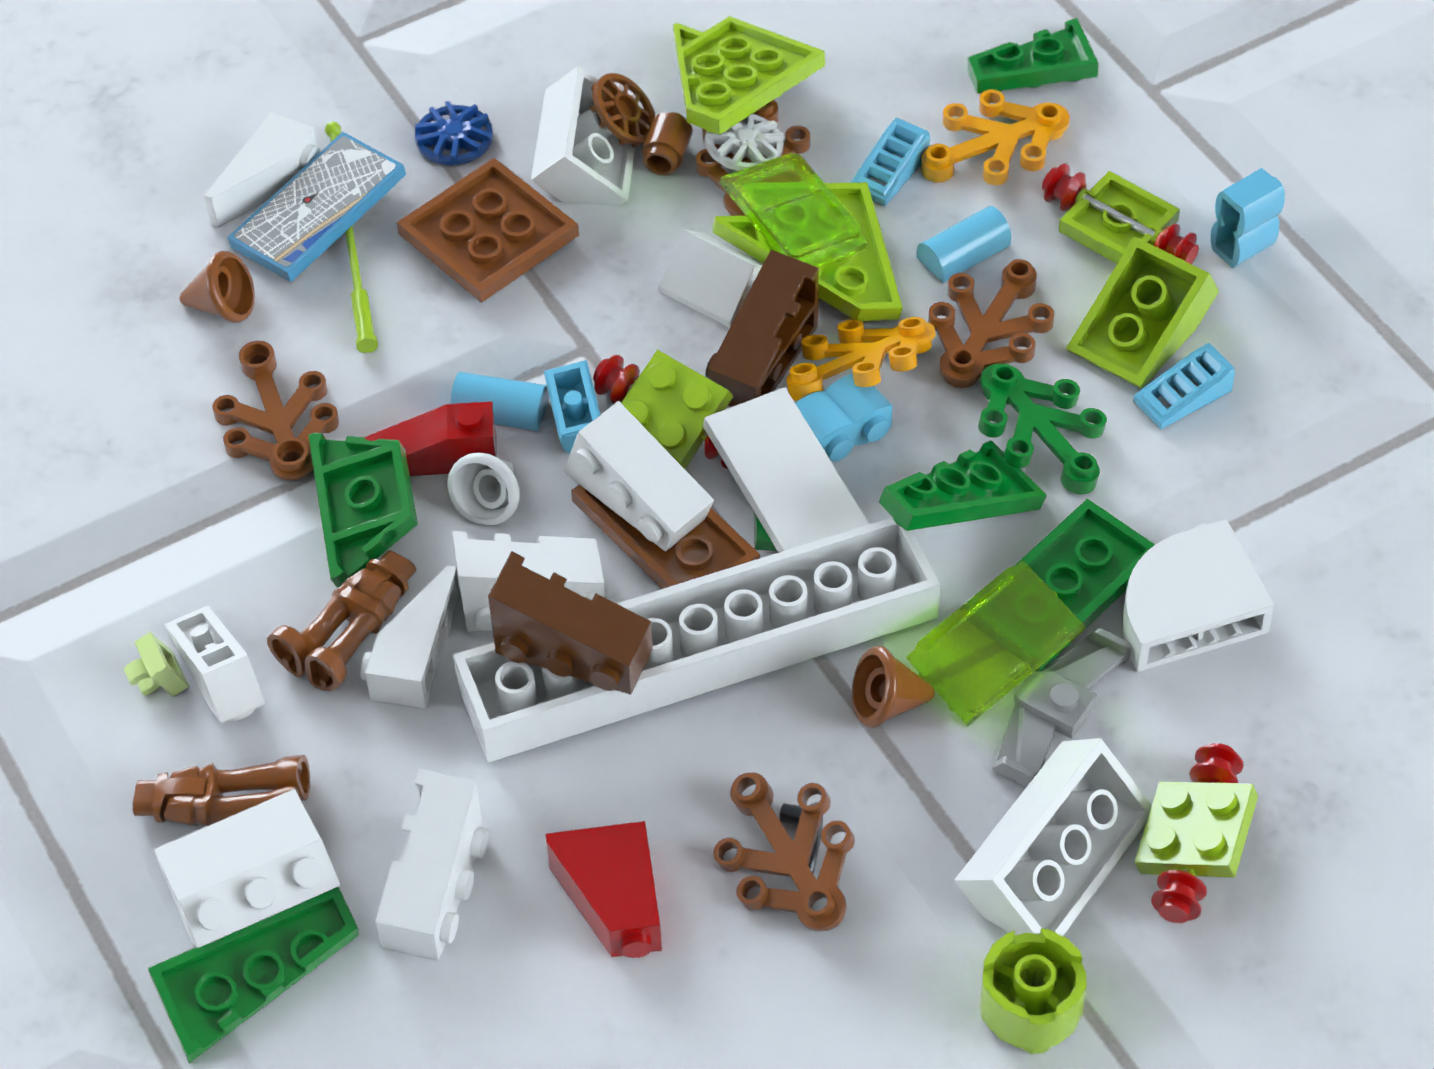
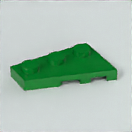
(1042, 61)

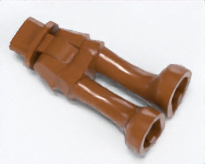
(363, 601)
(197, 796)

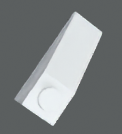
(261, 168)
(412, 645)
(216, 664)

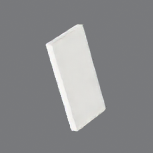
(783, 471)

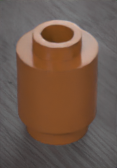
(666, 143)

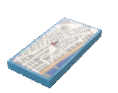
(316, 206)

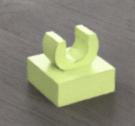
(155, 668)

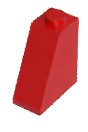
(610, 884)

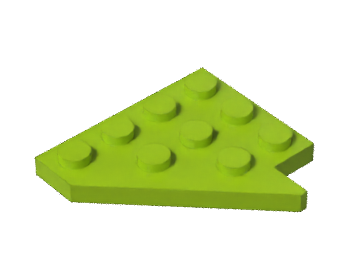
(737, 70)
(855, 284)

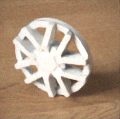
(746, 141)

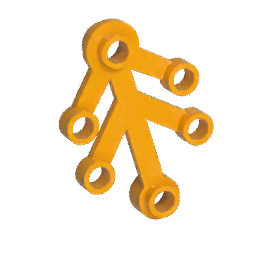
(1044, 121)
(902, 342)

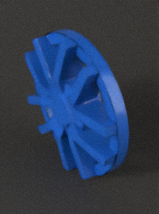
(453, 133)

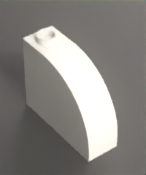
(1193, 597)

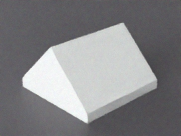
(709, 275)

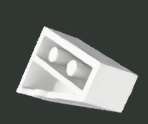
(482, 561)

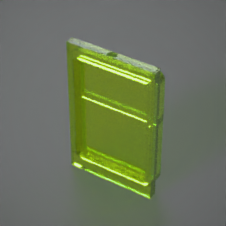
(795, 210)
(994, 642)

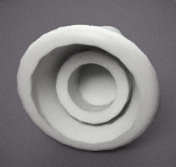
(483, 488)

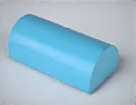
(965, 243)
(571, 400)
(514, 401)

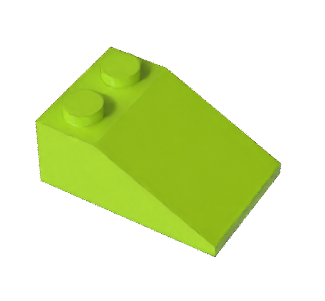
(1143, 313)

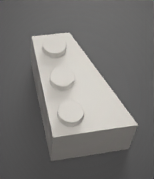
(637, 477)
(434, 868)

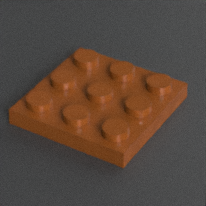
(487, 229)

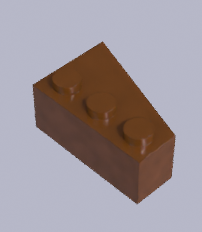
(767, 329)
(565, 632)

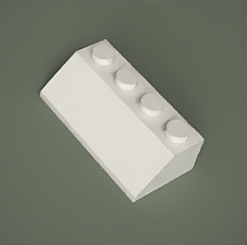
(1056, 841)

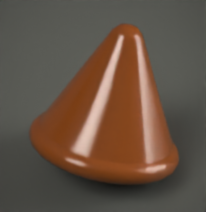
(222, 288)
(886, 688)

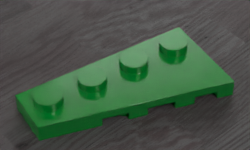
(964, 491)
(236, 976)

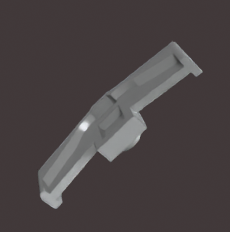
(1056, 701)

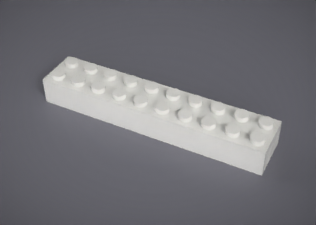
(715, 635)

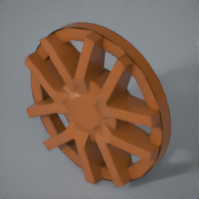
(627, 117)

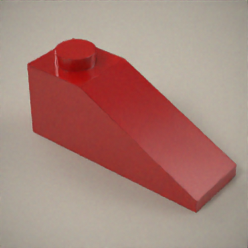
(444, 436)

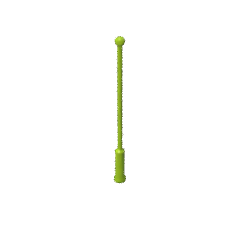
(366, 340)

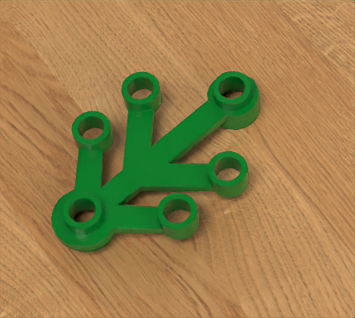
(1006, 385)

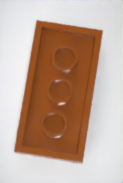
(701, 552)

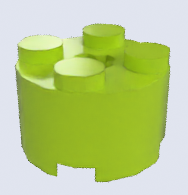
(1033, 989)

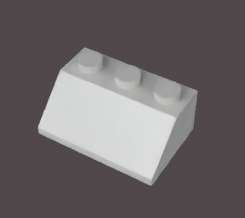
(573, 153)
(246, 868)

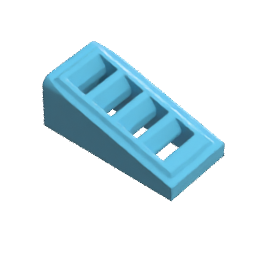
(898, 138)
(1203, 365)

